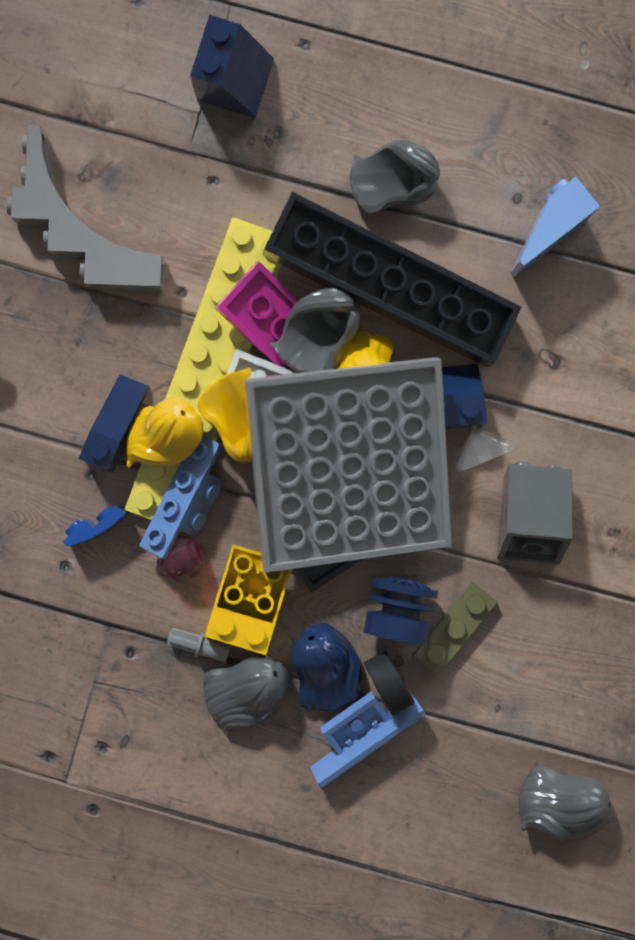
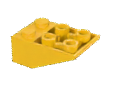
(247, 602)

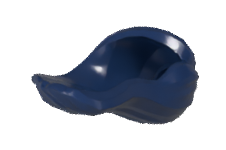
(326, 668)

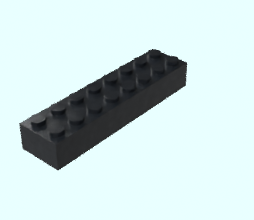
(391, 280)

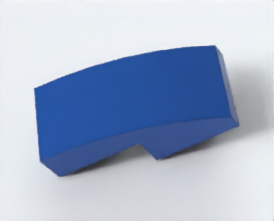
(84, 531)

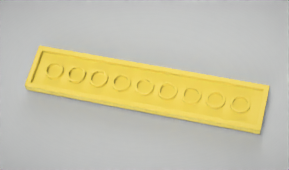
(207, 350)

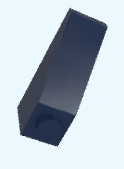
(113, 423)

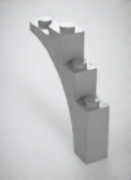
(40, 204)

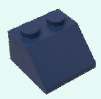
(463, 397)

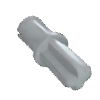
(198, 644)

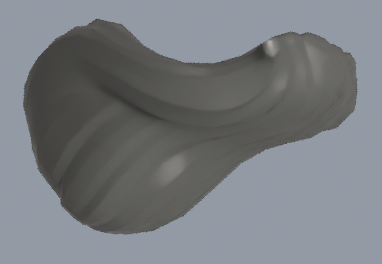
(394, 176)
(317, 330)
(246, 691)
(563, 805)

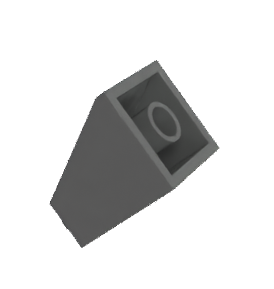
(535, 513)

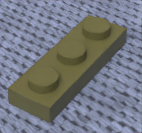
(455, 628)

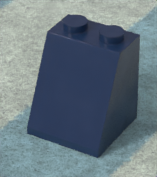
(230, 67)

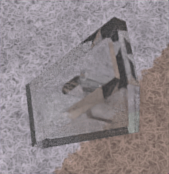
(481, 447)

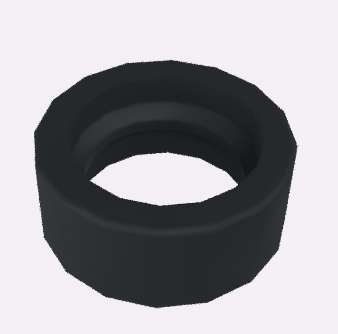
(389, 683)

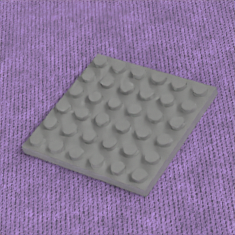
(349, 463)

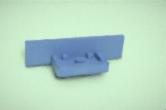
(185, 501)
(358, 733)

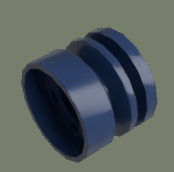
(400, 611)

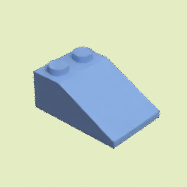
(565, 210)

